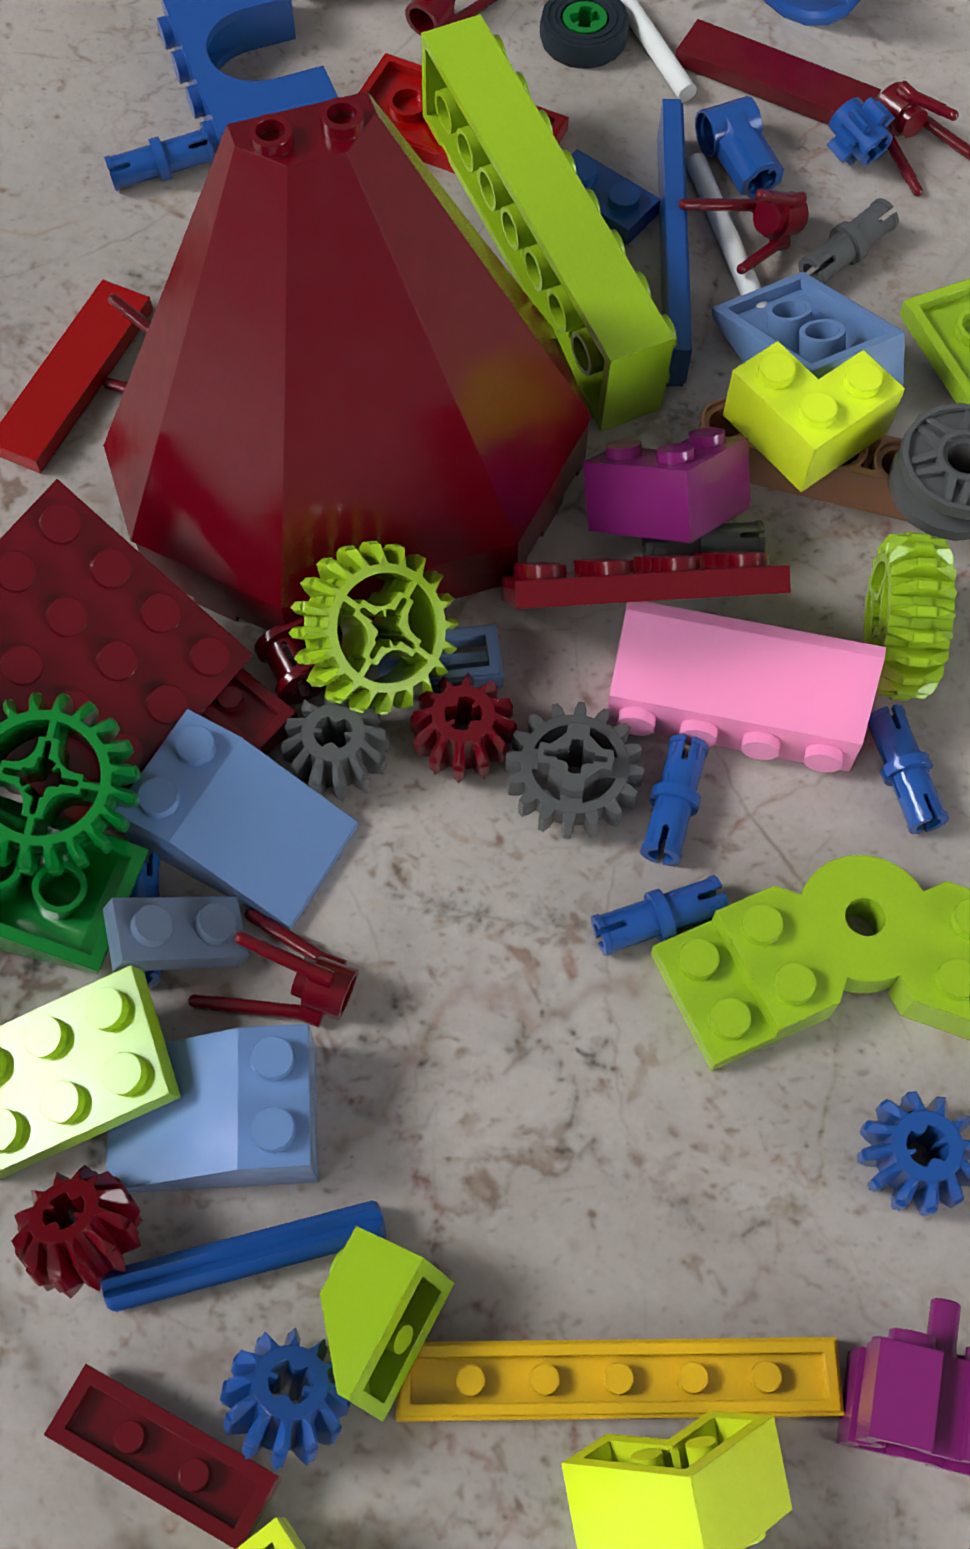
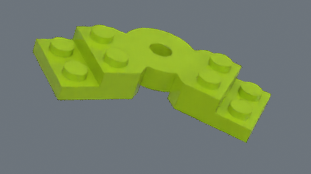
(788, 957)

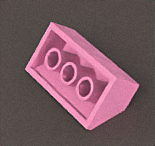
(744, 685)

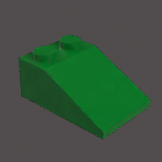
(63, 914)

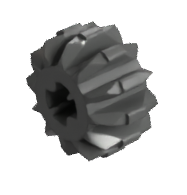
(335, 747)

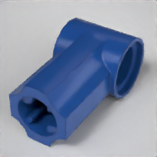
(735, 136)

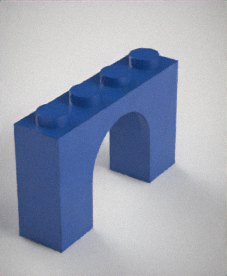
(213, 33)

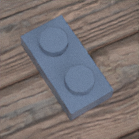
(174, 932)

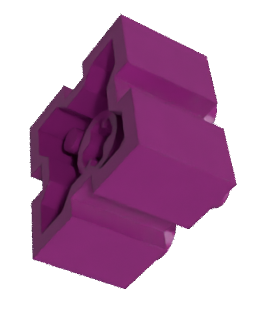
(911, 1394)

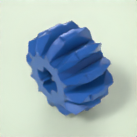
(948, 1152)
(273, 1420)

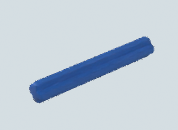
(238, 1256)

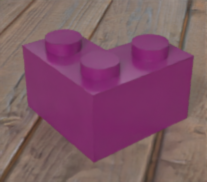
(668, 490)

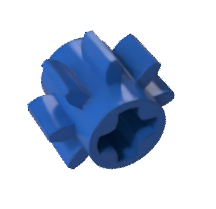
(860, 131)

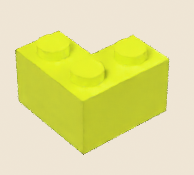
(806, 421)
(700, 1489)

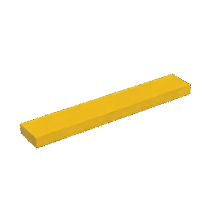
(621, 1379)

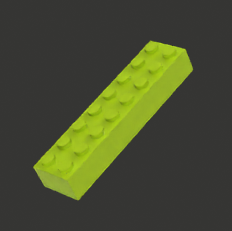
(546, 222)

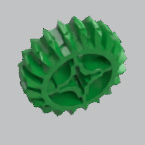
(52, 756)

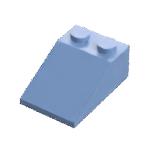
(811, 324)
(236, 820)
(239, 1118)

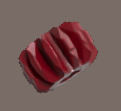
(464, 704)
(77, 1231)

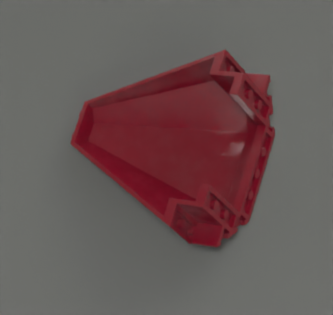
(338, 377)

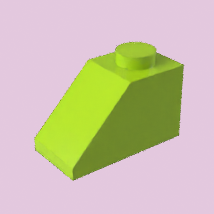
(378, 1317)

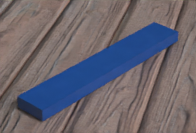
(674, 235)

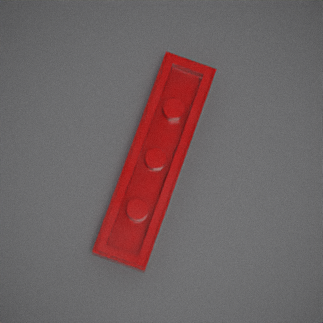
(69, 377)

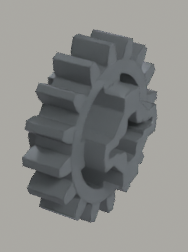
(580, 741)

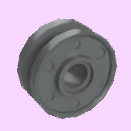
(933, 472)

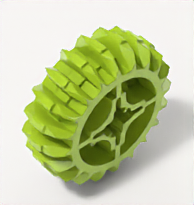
(403, 594)
(911, 612)

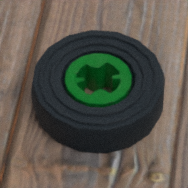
(584, 31)

